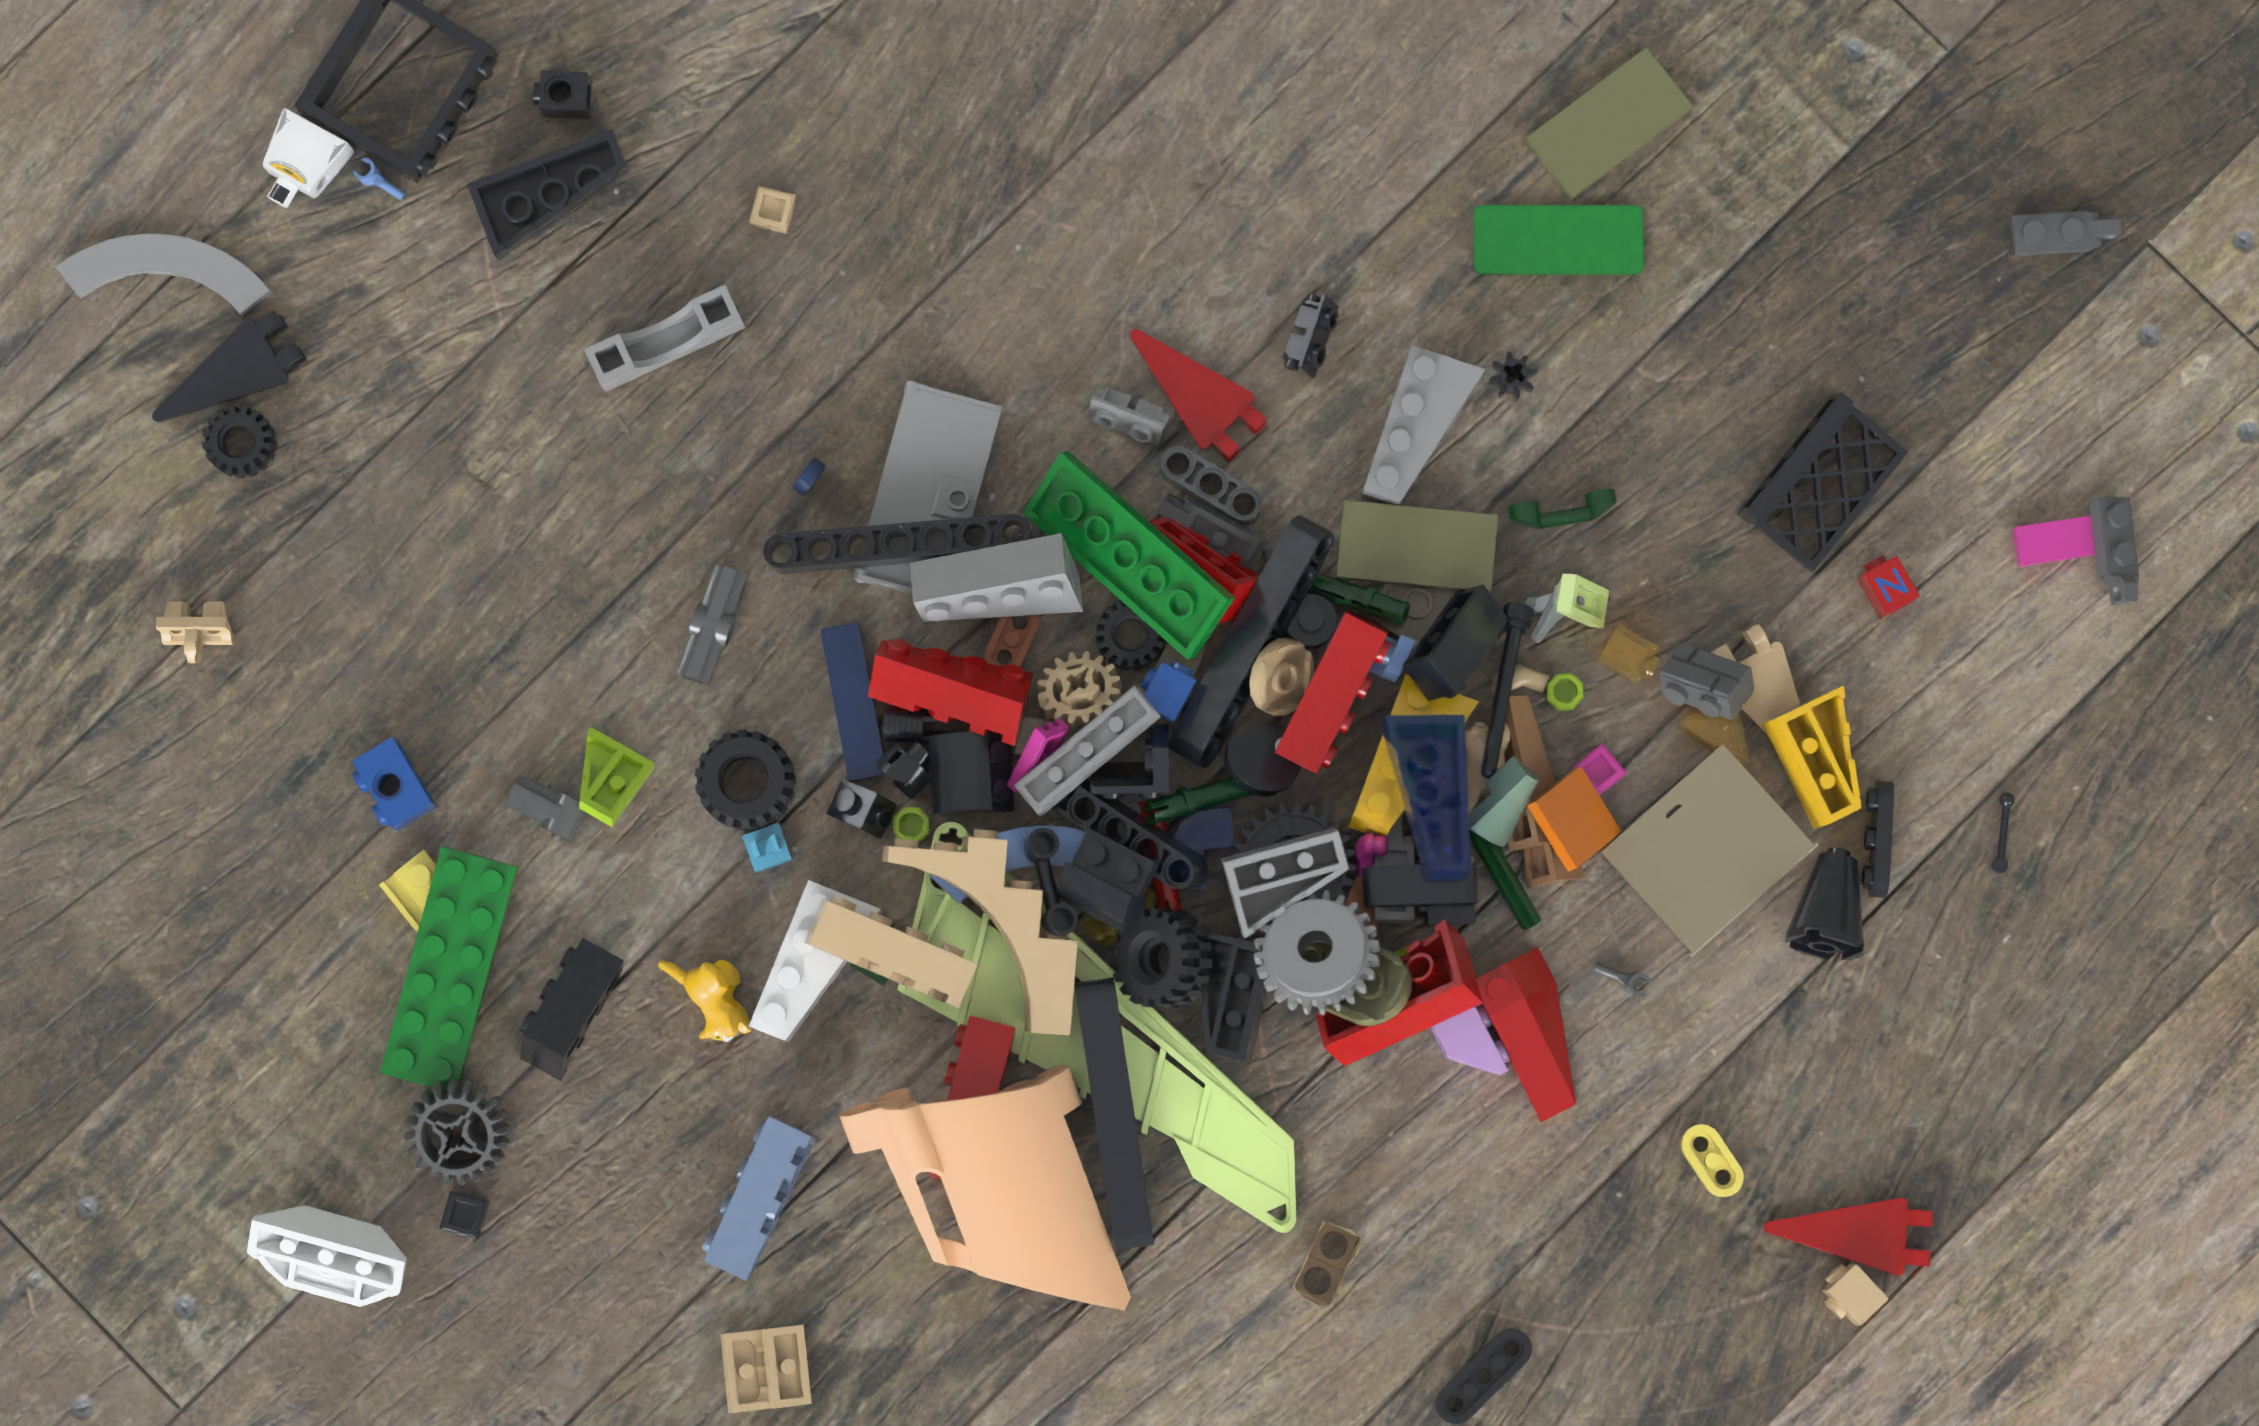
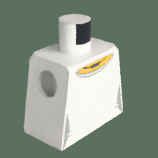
(302, 158)

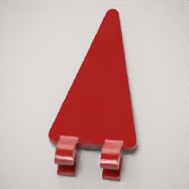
(1200, 396)
(1861, 1233)

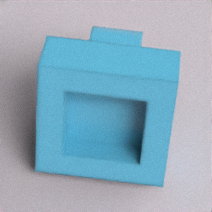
(767, 847)

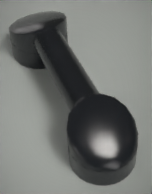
(1039, 848)

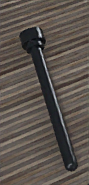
(1520, 620)

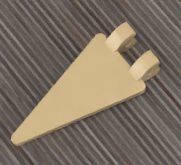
(1772, 679)

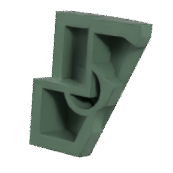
(1501, 810)

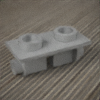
(1111, 411)

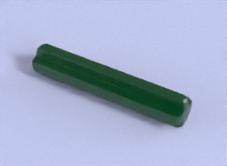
(1506, 881)

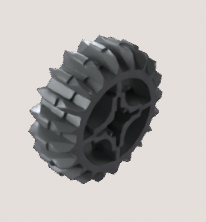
(470, 1138)

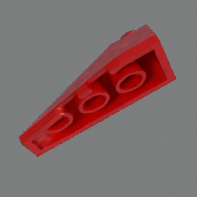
(1528, 1021)

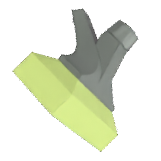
(1571, 598)

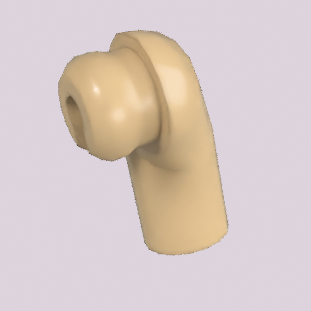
(1525, 677)

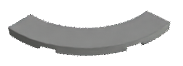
(165, 256)

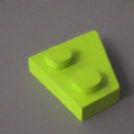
(610, 777)

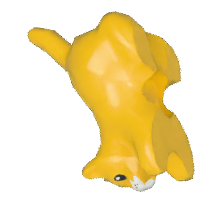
(712, 990)

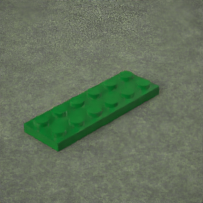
(1129, 555)
(449, 968)

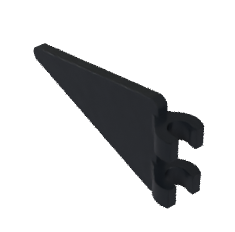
(235, 369)

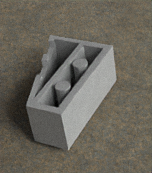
(1279, 871)

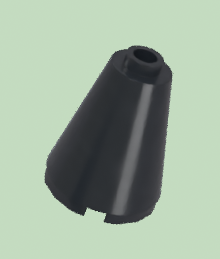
(1829, 909)

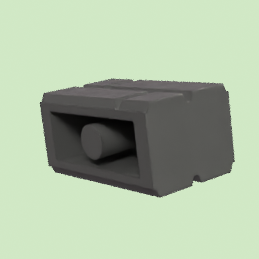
(1706, 682)

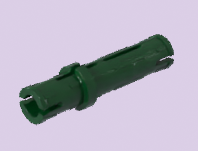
(1365, 600)
(1187, 801)

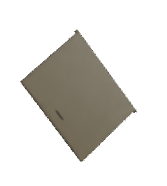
(1711, 852)

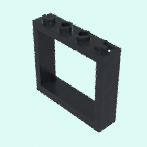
(442, 126)

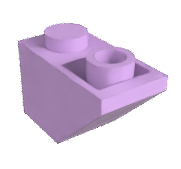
(1469, 1042)

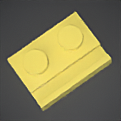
(410, 887)

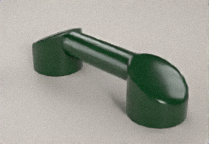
(1529, 513)

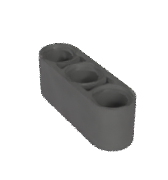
(1201, 469)

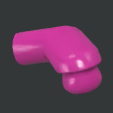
(1367, 848)

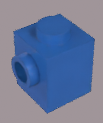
(1168, 689)

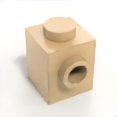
(1852, 1294)

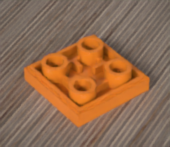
(1574, 818)

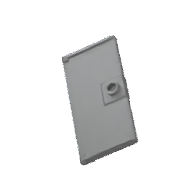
(930, 470)

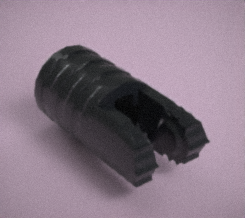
(907, 726)

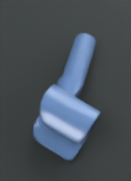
(376, 178)

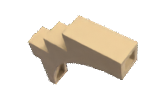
(1043, 963)

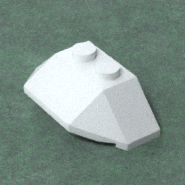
(328, 1254)

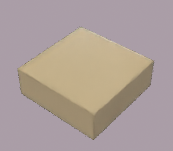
(772, 210)

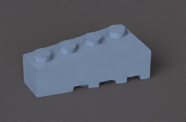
(759, 1197)

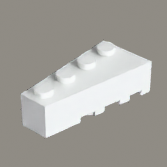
(800, 970)

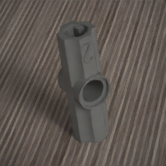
(712, 624)

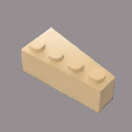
(890, 952)

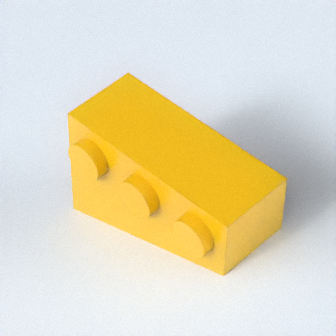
(1818, 757)

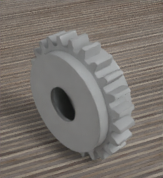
(1326, 980)

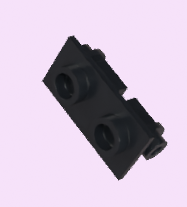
(1318, 318)

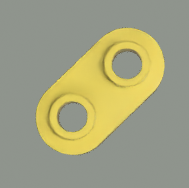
(1711, 1160)

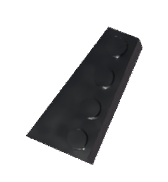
(541, 191)

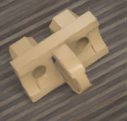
(194, 632)

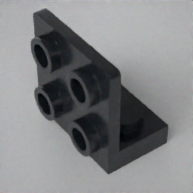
(1145, 778)

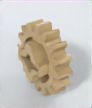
(1078, 689)

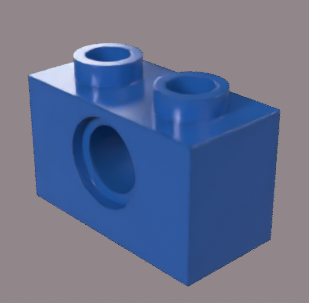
(412, 798)

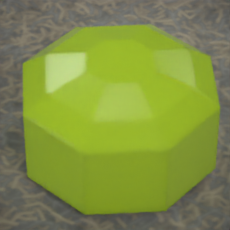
(1564, 691)
(911, 824)

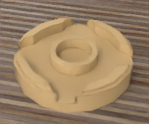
(1281, 676)

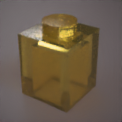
(1629, 655)

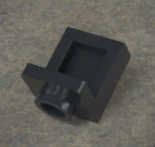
(862, 808)

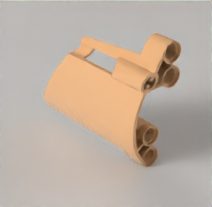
(1007, 1180)

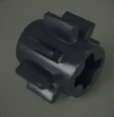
(1510, 365)

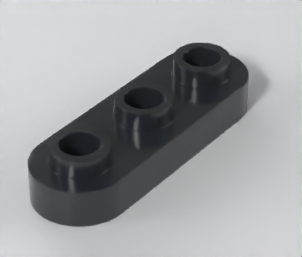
(1879, 839)
(1501, 1369)

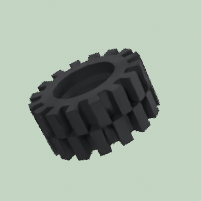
(225, 423)
(1116, 654)

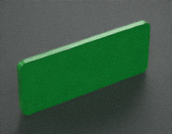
(1558, 239)

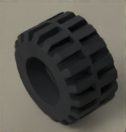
(727, 751)

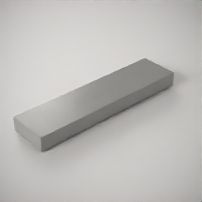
(1087, 751)

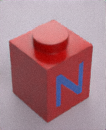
(1887, 585)

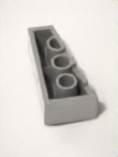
(1421, 413)
(998, 582)

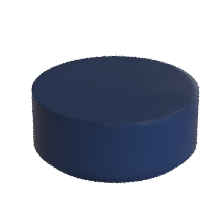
(809, 476)

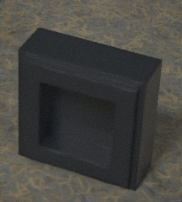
(464, 1214)

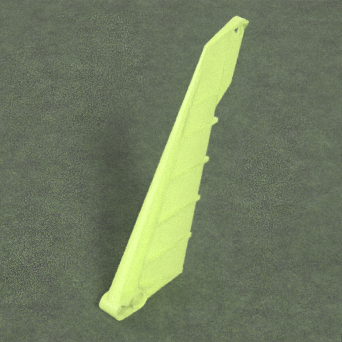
(1217, 1127)

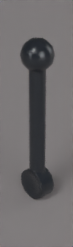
(2000, 865)

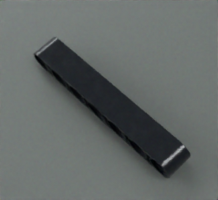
(879, 539)
(1259, 622)
(1114, 1113)

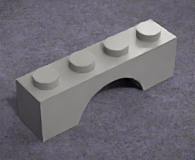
(644, 350)

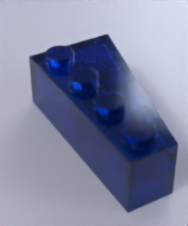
(1432, 781)

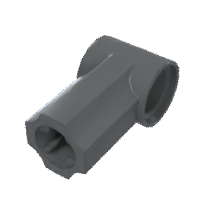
(555, 811)

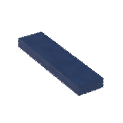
(852, 705)

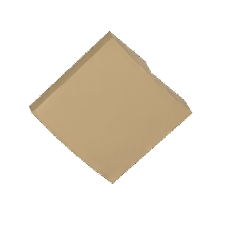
(766, 1369)

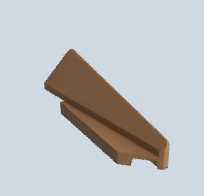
(1526, 745)

